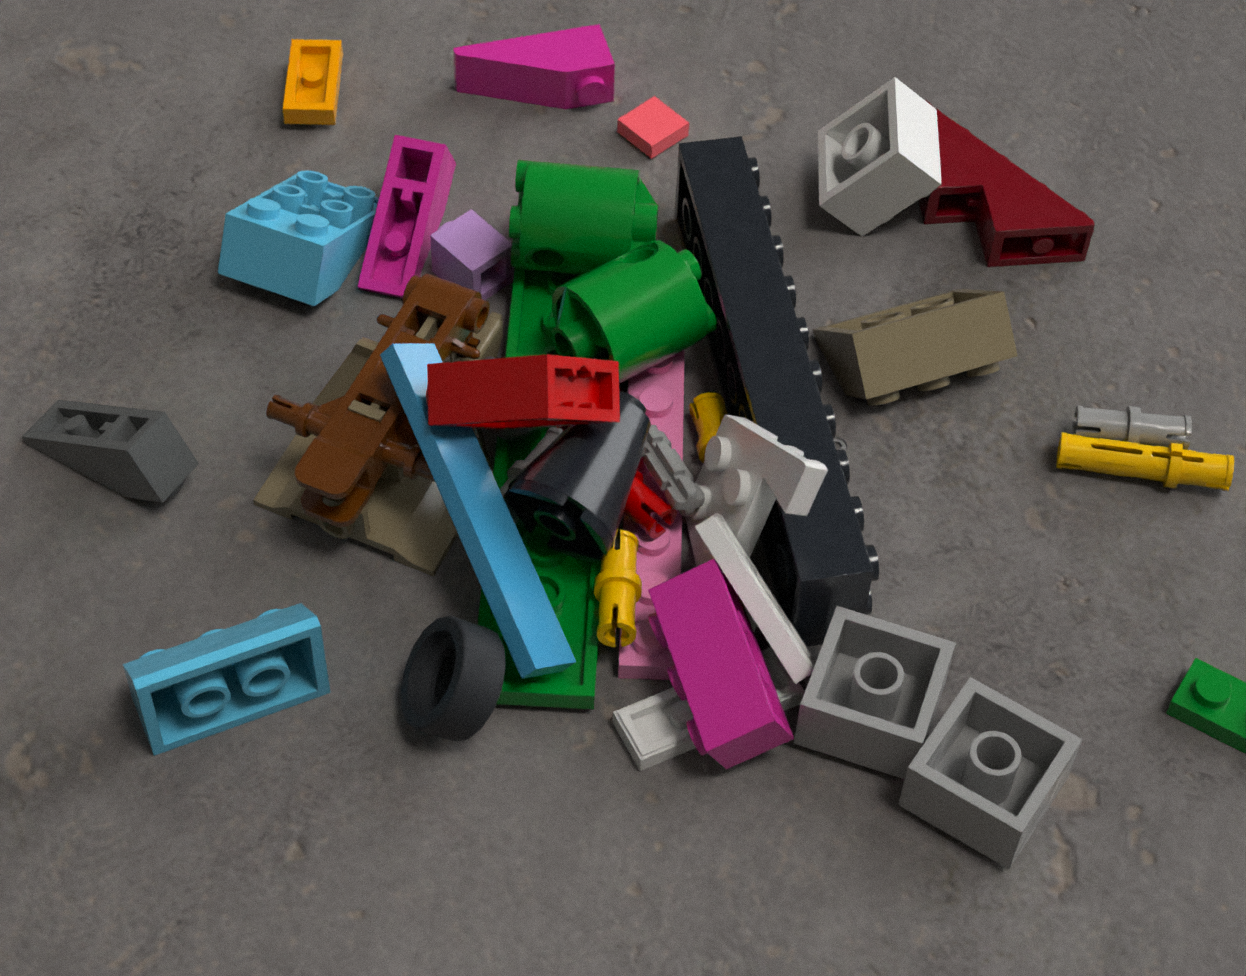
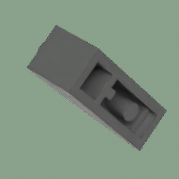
(116, 446)

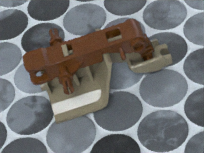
(353, 447)

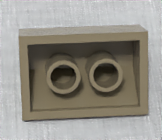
(918, 344)

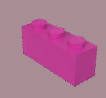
(717, 666)

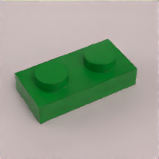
(1212, 704)

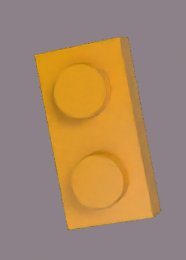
(313, 82)

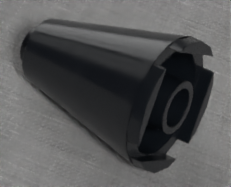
(582, 483)

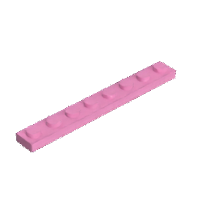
(658, 559)

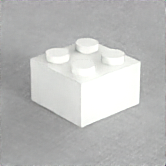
(878, 157)

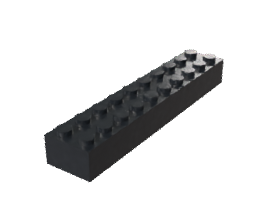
(770, 380)

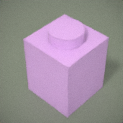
(472, 255)

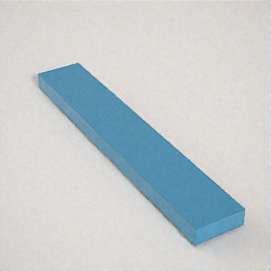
(481, 521)

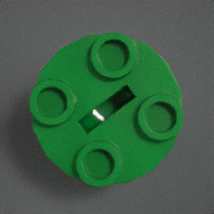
(578, 216)
(633, 309)

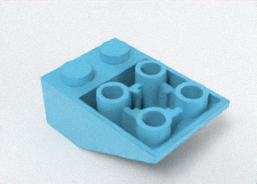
(298, 237)

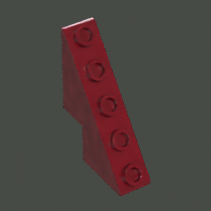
(1013, 211)

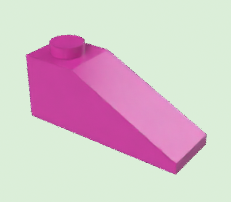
(540, 69)
(406, 214)

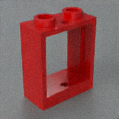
(523, 392)

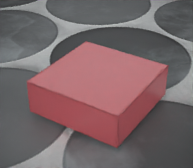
(653, 127)

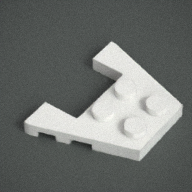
(744, 477)

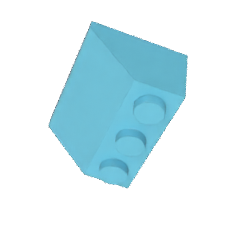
(228, 677)

